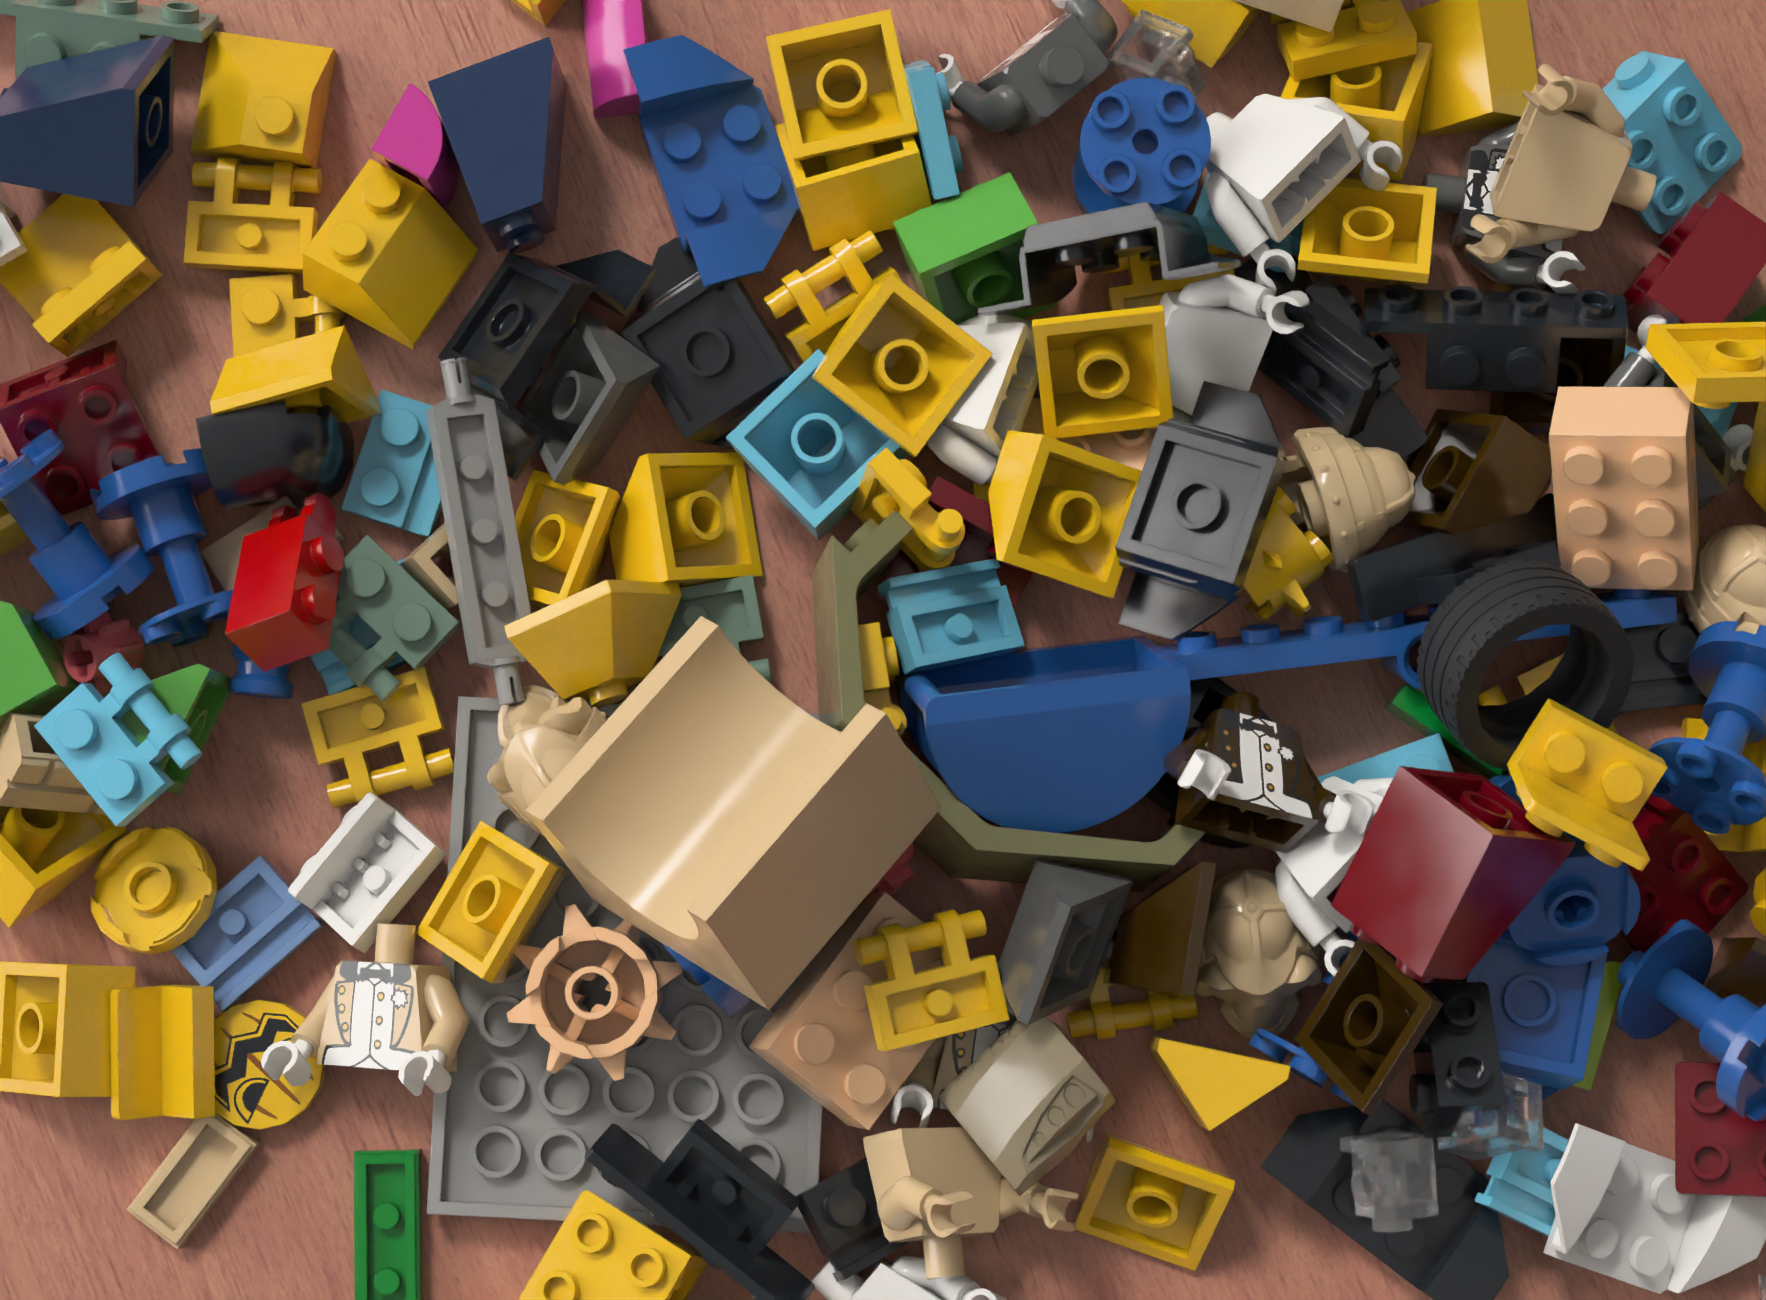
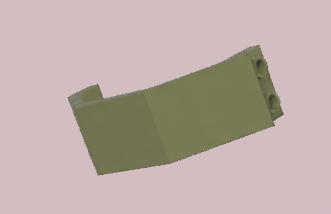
(955, 835)

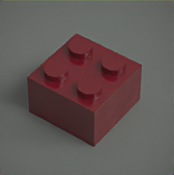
(1706, 266)

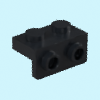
(1456, 1059)

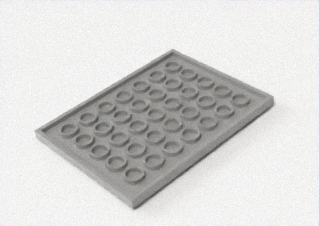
(517, 1135)

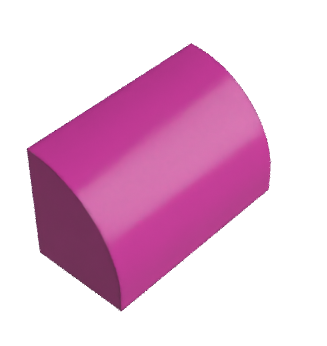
(609, 30)
(419, 147)

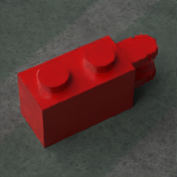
(287, 585)

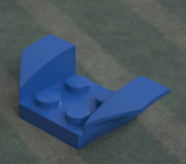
(712, 156)
(1540, 1013)

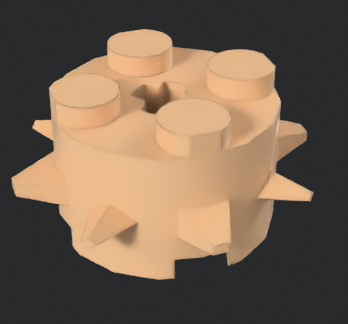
(606, 1028)

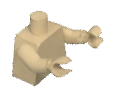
(946, 1189)

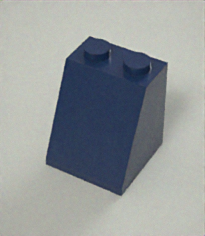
(91, 122)
(508, 140)

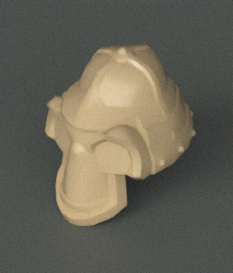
(1346, 491)
(1729, 579)
(537, 744)
(1254, 954)

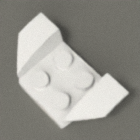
(1630, 1223)

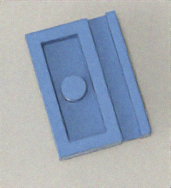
(247, 933)

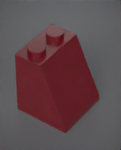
(1445, 871)

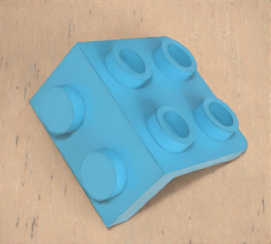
(1672, 133)

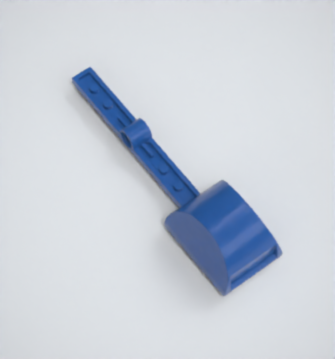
(1086, 726)

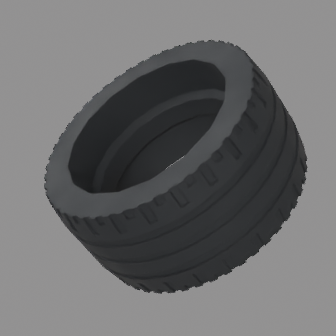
(1489, 616)

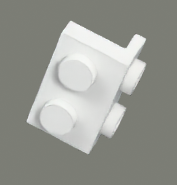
(366, 870)

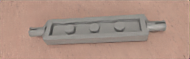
(479, 526)

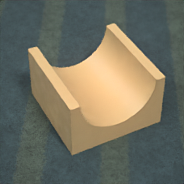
(733, 815)

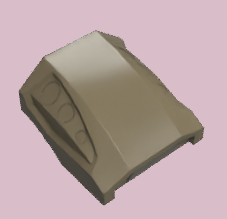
(1027, 1101)

